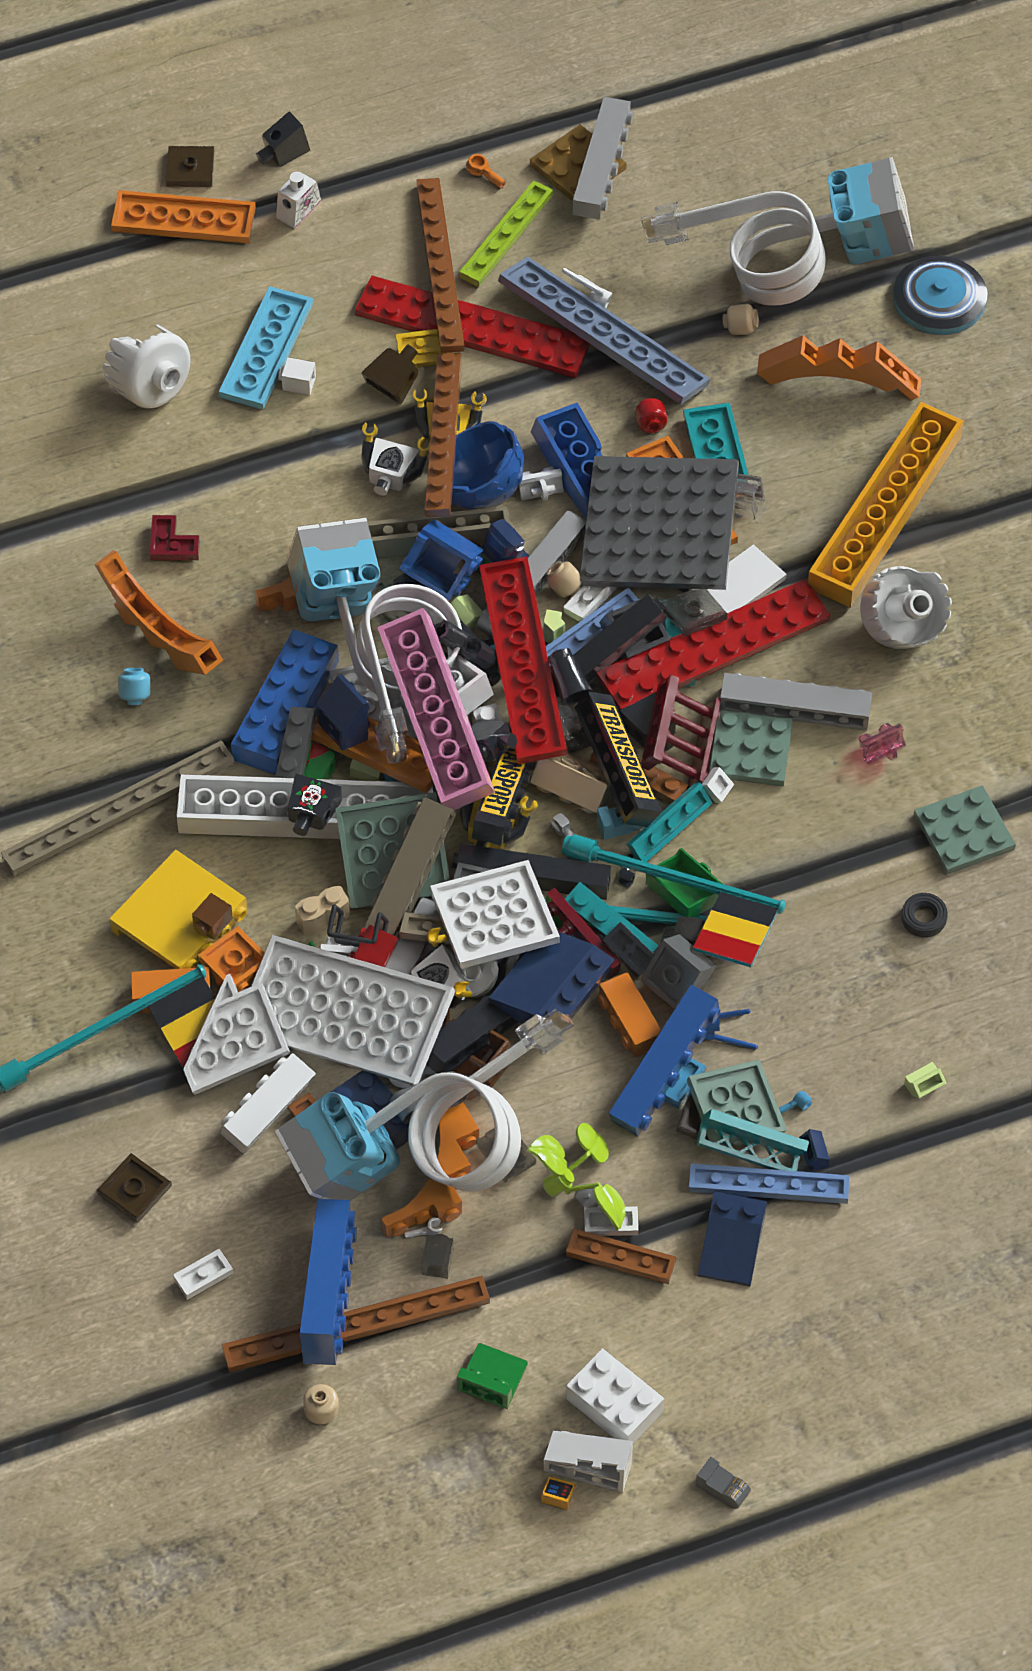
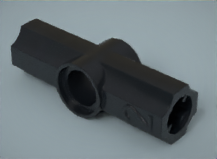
(469, 645)

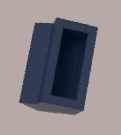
(820, 1158)

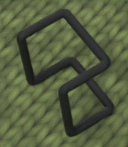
(353, 940)

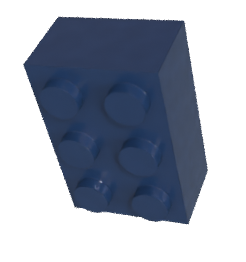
(370, 1090)

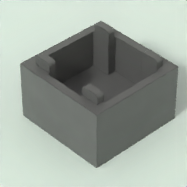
(675, 969)

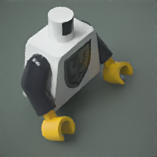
(391, 463)
(440, 966)

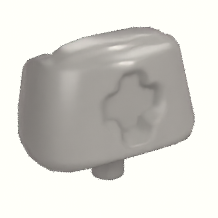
(586, 1198)

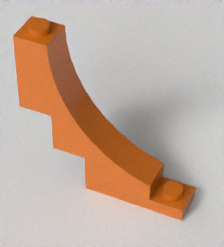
(837, 359)

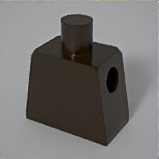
(392, 373)

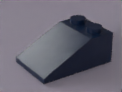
(732, 1238)

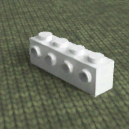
(267, 1103)

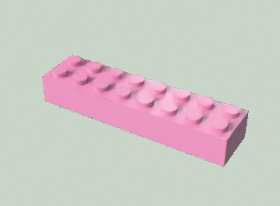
(436, 710)

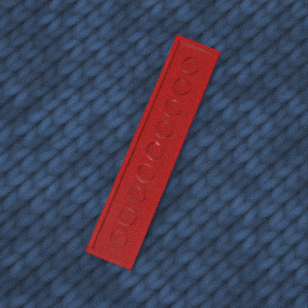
(481, 327)
(718, 646)
(523, 660)

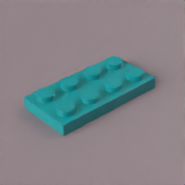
(714, 434)

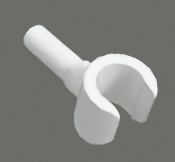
(434, 1222)

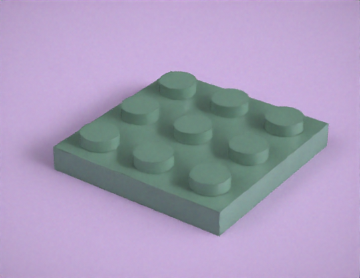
(752, 747)
(964, 829)
(737, 1091)

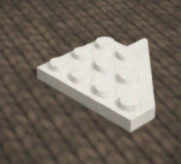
(235, 1037)

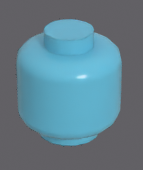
(134, 685)

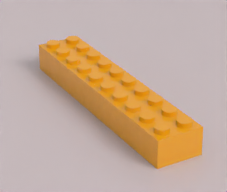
(885, 504)

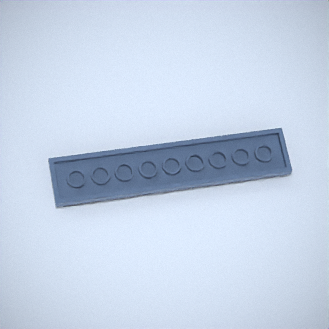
(604, 330)

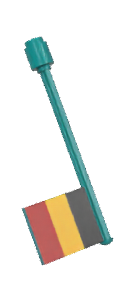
(736, 922)
(177, 1007)

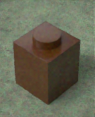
(212, 916)

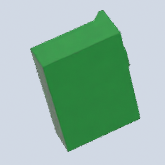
(683, 898)

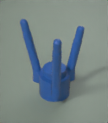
(712, 1027)

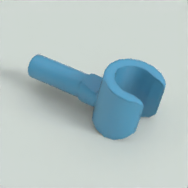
(801, 1099)

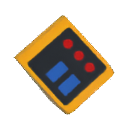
(557, 1493)

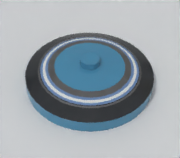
(939, 295)

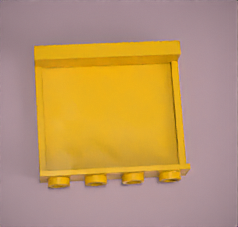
(163, 906)

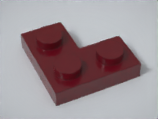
(168, 545)

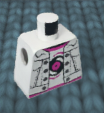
(297, 199)

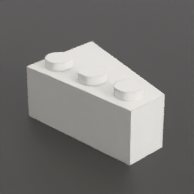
(589, 1459)

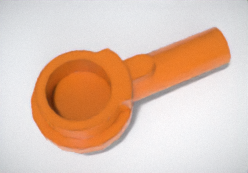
(478, 166)

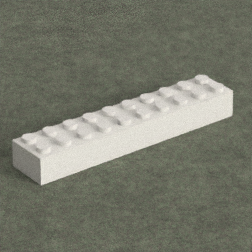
(261, 804)

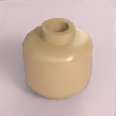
(741, 319)
(564, 579)
(321, 1404)

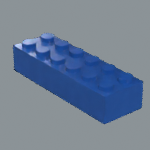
(293, 682)
(328, 1282)

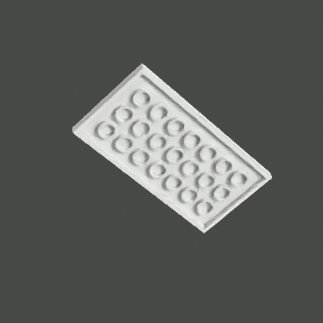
(353, 1009)

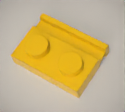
(424, 342)

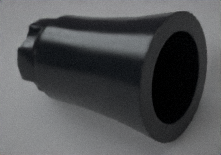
(568, 677)

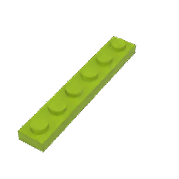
(506, 233)

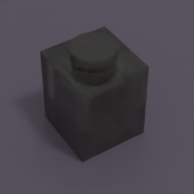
(437, 1256)

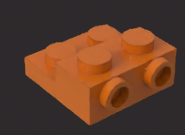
(233, 955)

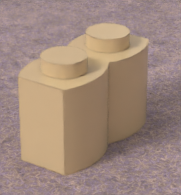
(314, 911)

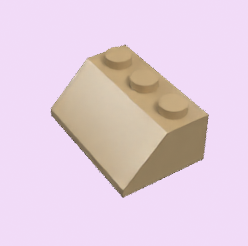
(573, 782)

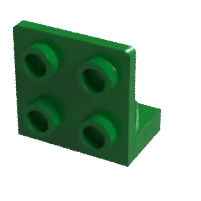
(492, 1375)

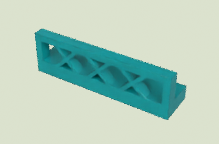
(754, 1133)

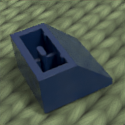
(343, 713)

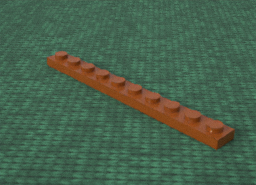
(440, 265)
(443, 435)
(362, 1322)

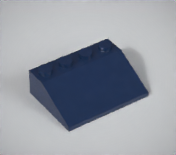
(552, 979)

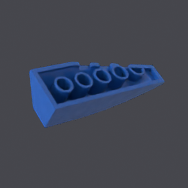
(569, 445)

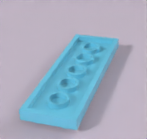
(266, 347)

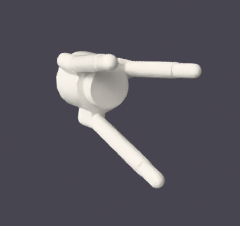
(597, 294)

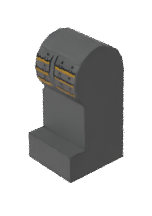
(722, 1484)

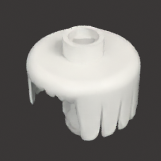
(148, 370)
(905, 607)

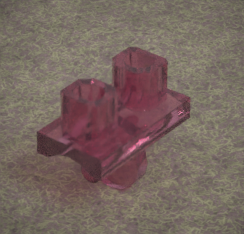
(882, 744)

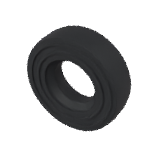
(924, 929)

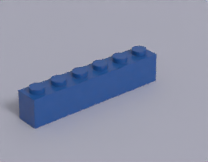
(664, 1060)

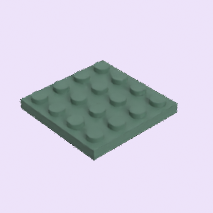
(369, 840)

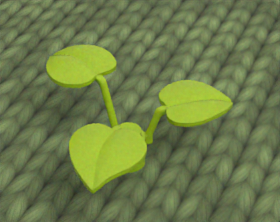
(552, 1155)

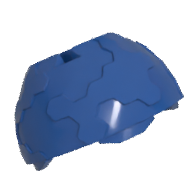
(486, 466)

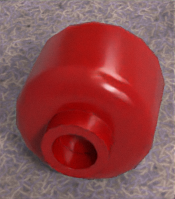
(651, 415)

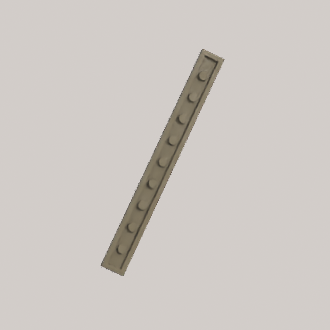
(114, 809)

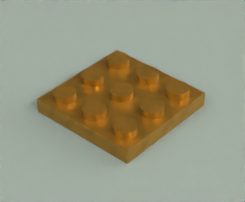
(564, 160)

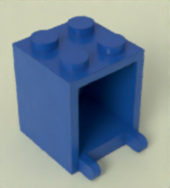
(436, 557)

